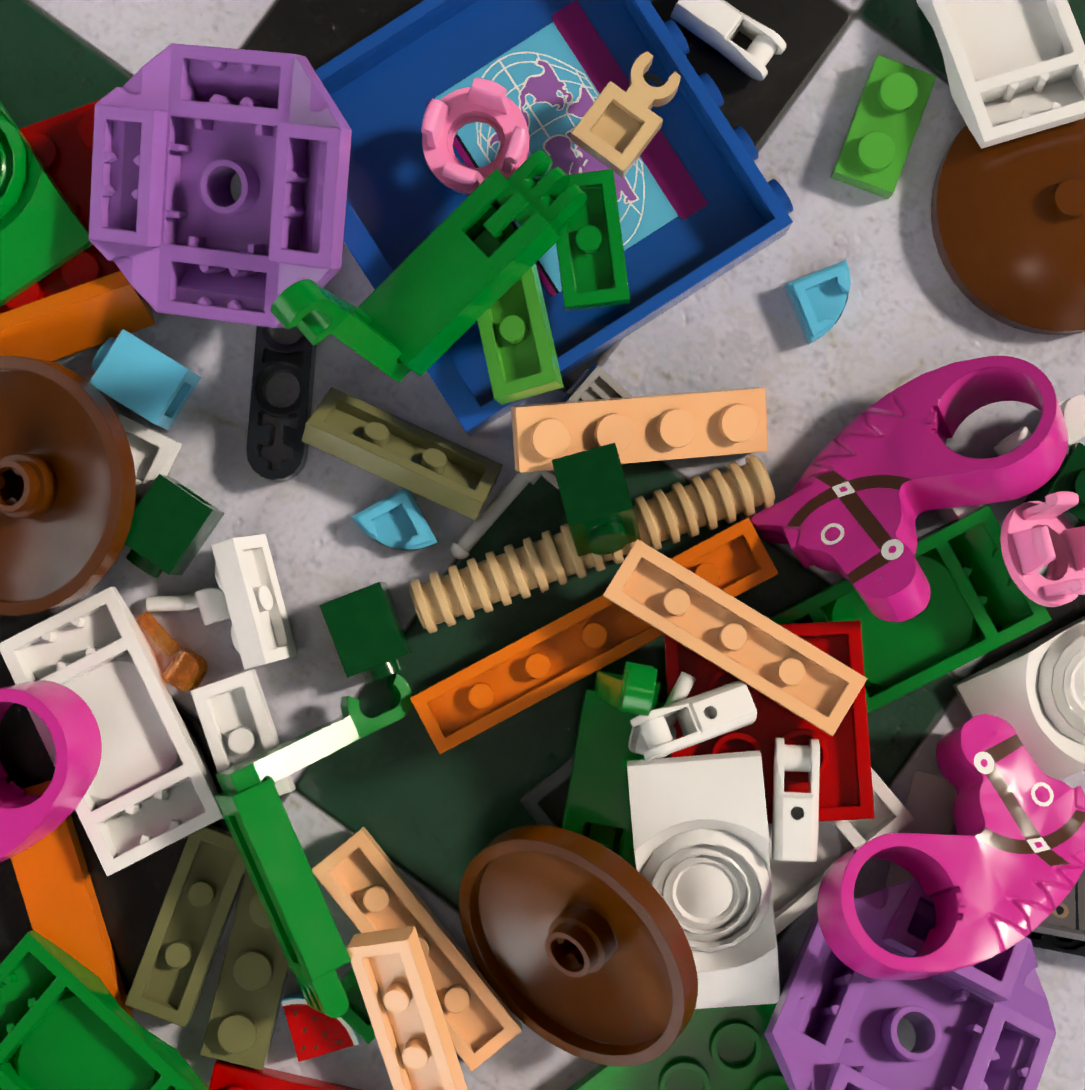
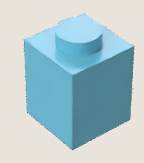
(142, 378)

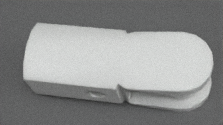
(717, 25)
(699, 719)
(795, 812)

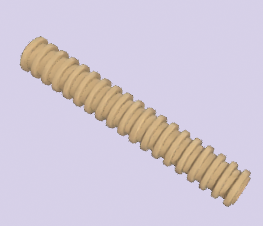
(556, 557)

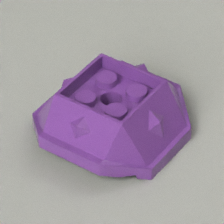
(167, 171)
(971, 1025)

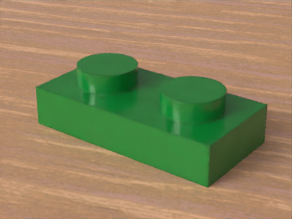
(592, 247)

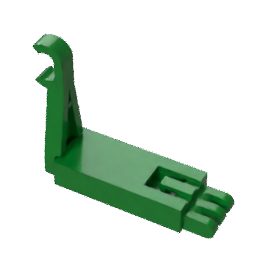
(448, 276)
(599, 768)
(276, 856)

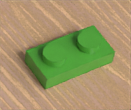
(883, 126)
(520, 342)

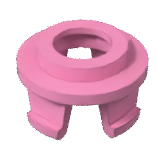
(481, 103)
(1039, 536)

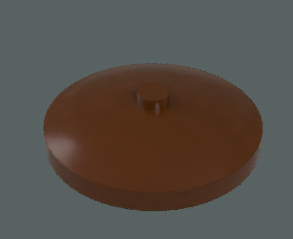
(1015, 226)
(61, 486)
(578, 945)

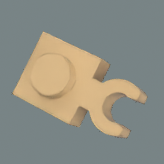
(622, 122)

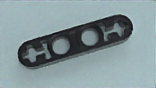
(270, 360)

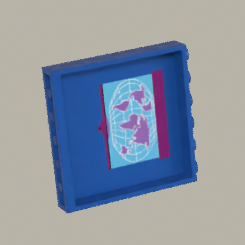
(684, 206)

